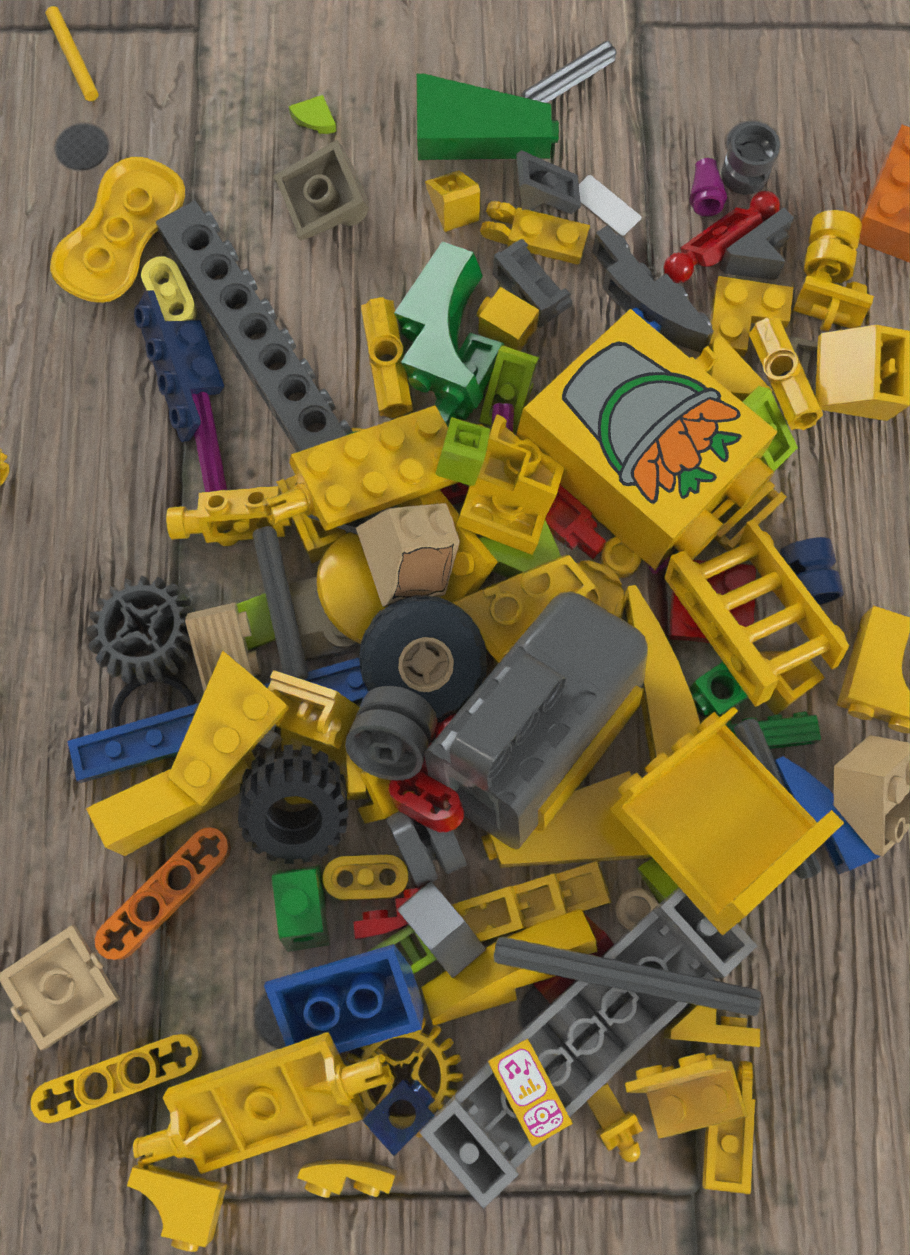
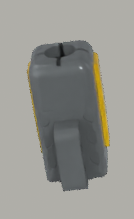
(542, 718)

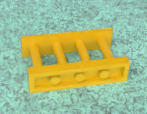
(734, 641)

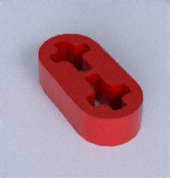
(421, 807)

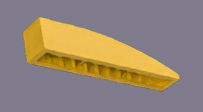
(665, 697)

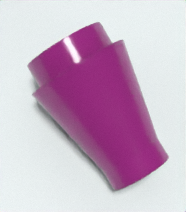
(707, 190)

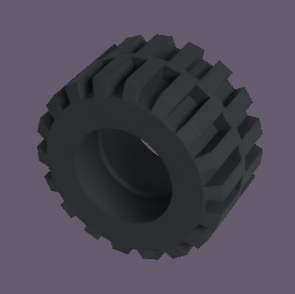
(300, 832)

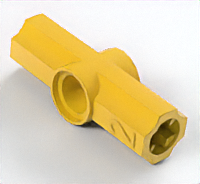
(388, 376)
(792, 389)

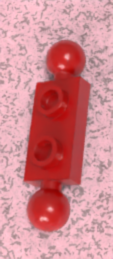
(711, 244)

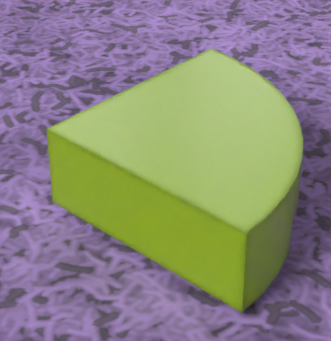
(313, 115)

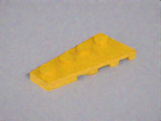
(472, 559)

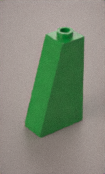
(479, 122)

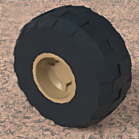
(425, 649)

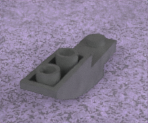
(660, 300)

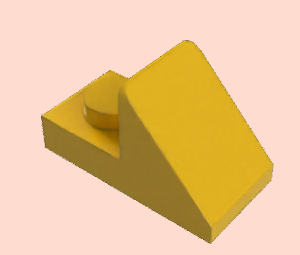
(699, 1025)

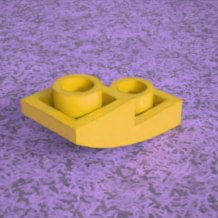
(330, 1176)

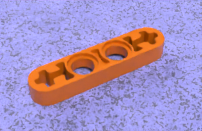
(159, 888)

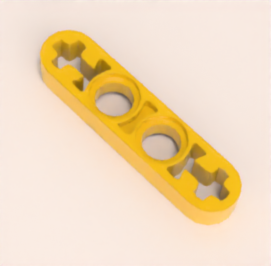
(117, 1079)

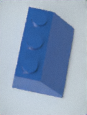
(352, 999)

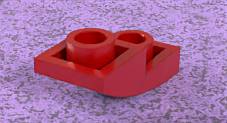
(379, 923)

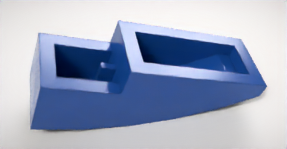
(844, 845)

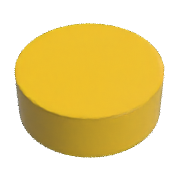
(620, 558)

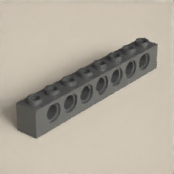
(182, 234)

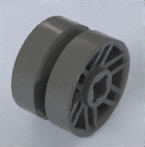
(391, 733)
(423, 846)

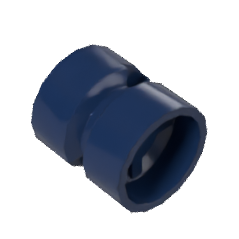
(812, 564)

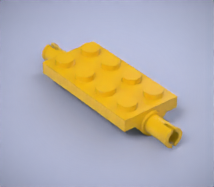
(365, 471)
(262, 1105)

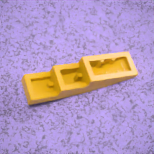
(534, 901)
(490, 984)

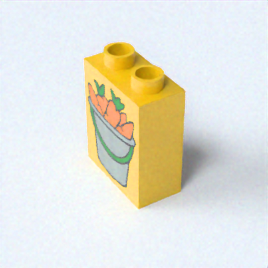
(649, 440)

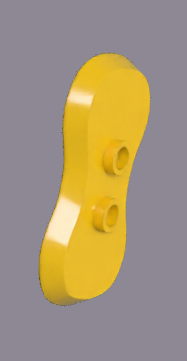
(105, 251)

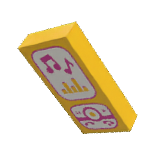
(529, 1092)

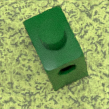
(300, 908)

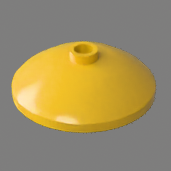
(348, 587)

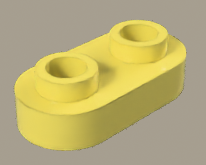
(172, 294)

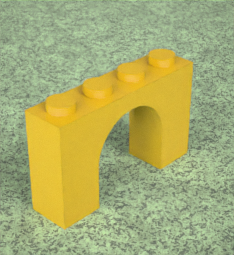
(874, 672)

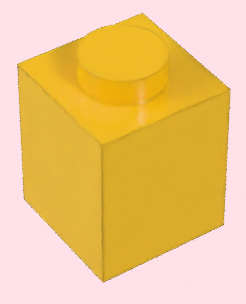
(507, 319)

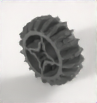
(124, 603)

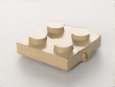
(58, 987)

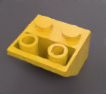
(864, 371)

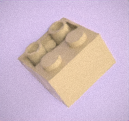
(875, 791)

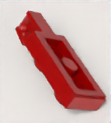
(573, 524)

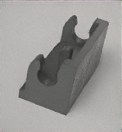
(528, 281)

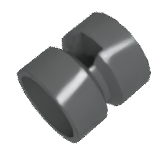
(750, 158)

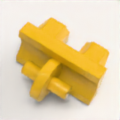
(833, 302)

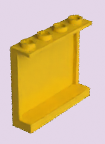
(719, 822)

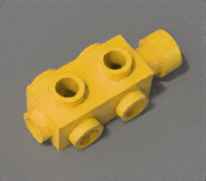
(225, 510)

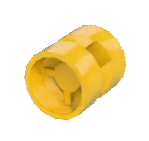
(833, 244)

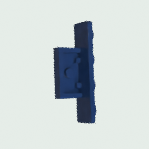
(181, 362)

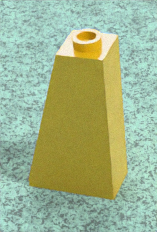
(154, 809)
(578, 833)

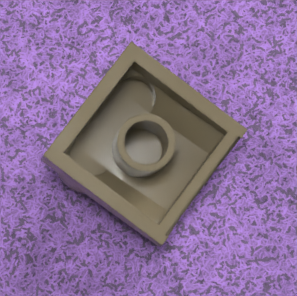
(322, 191)
(317, 633)

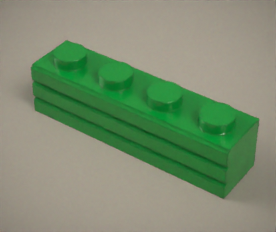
(787, 732)

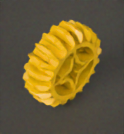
(423, 1048)

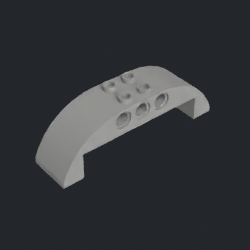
(581, 1042)

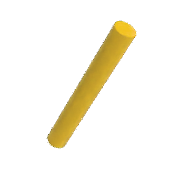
(71, 53)

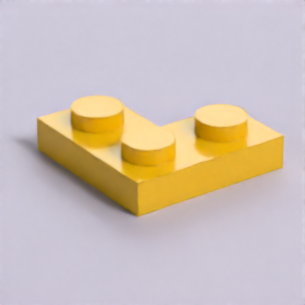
(746, 302)

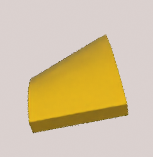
(511, 490)

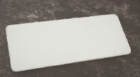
(607, 205)

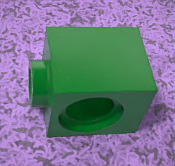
(706, 702)

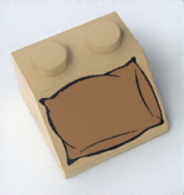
(410, 551)

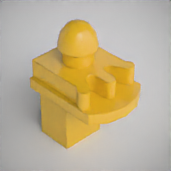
(615, 1125)

